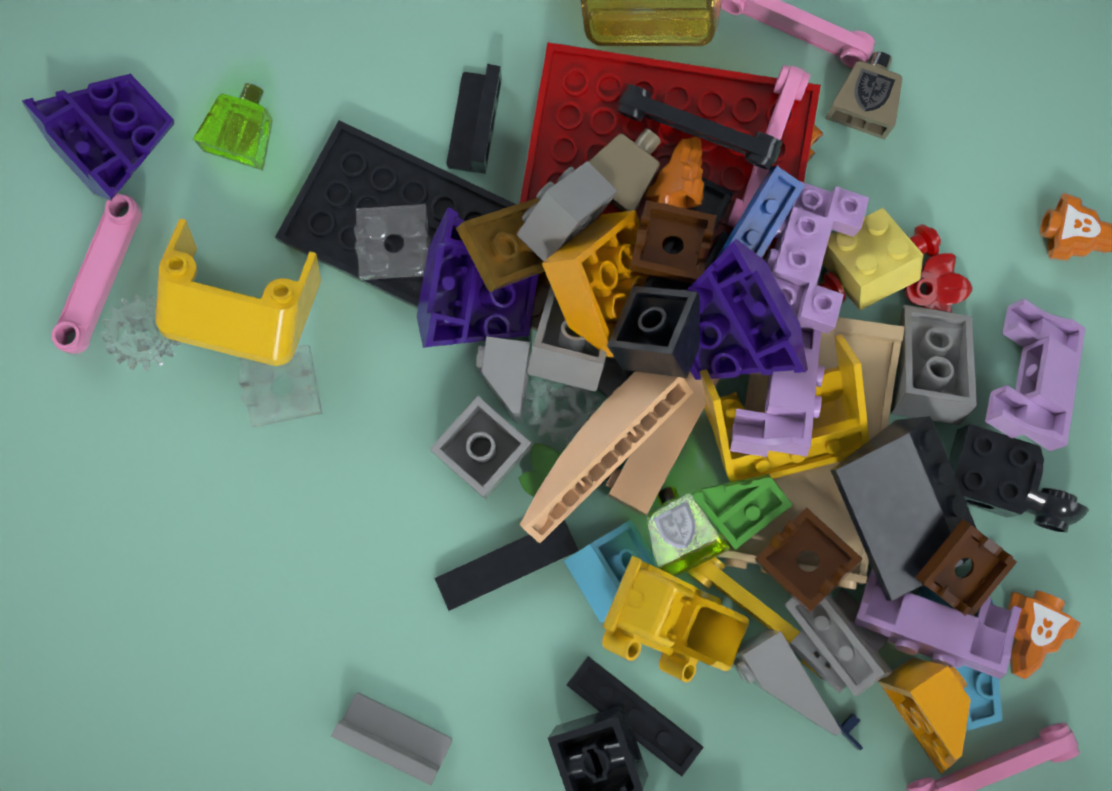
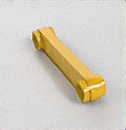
(712, 573)

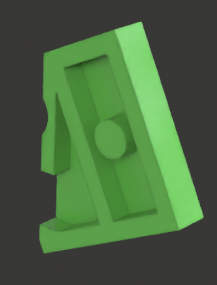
(742, 506)

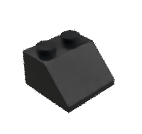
(658, 331)

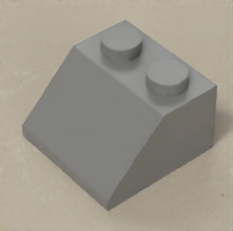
(505, 370)

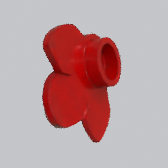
(942, 284)

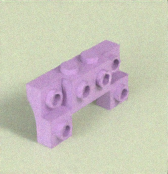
(802, 248)
(1046, 377)
(788, 409)
(941, 631)

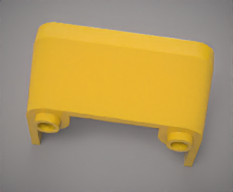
(230, 321)
(835, 433)

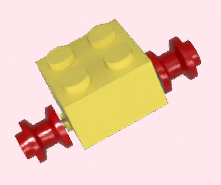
(876, 259)

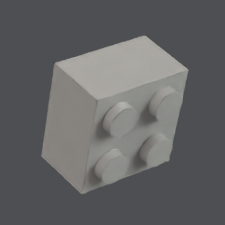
(565, 209)
(481, 447)

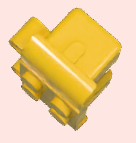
(673, 619)

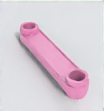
(847, 45)
(790, 87)
(97, 274)
(1054, 744)

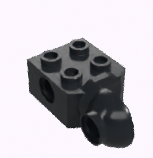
(1005, 477)
(599, 753)

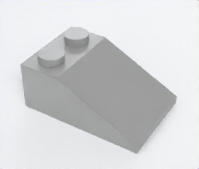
(562, 353)
(935, 366)
(776, 670)

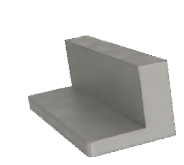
(841, 644)
(393, 738)

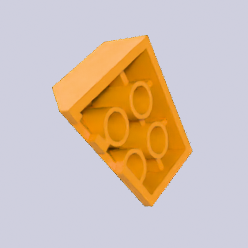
(595, 276)
(932, 706)

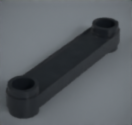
(759, 150)

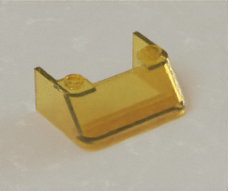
(650, 22)

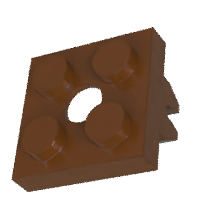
(663, 221)
(813, 535)
(988, 569)

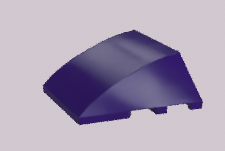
(102, 130)
(456, 302)
(745, 319)

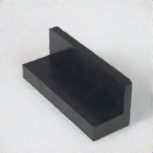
(474, 120)

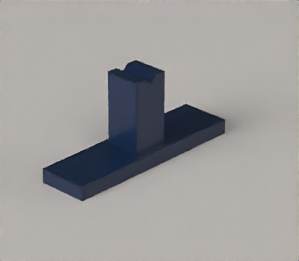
(847, 726)

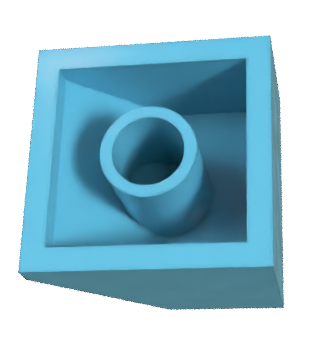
(603, 564)

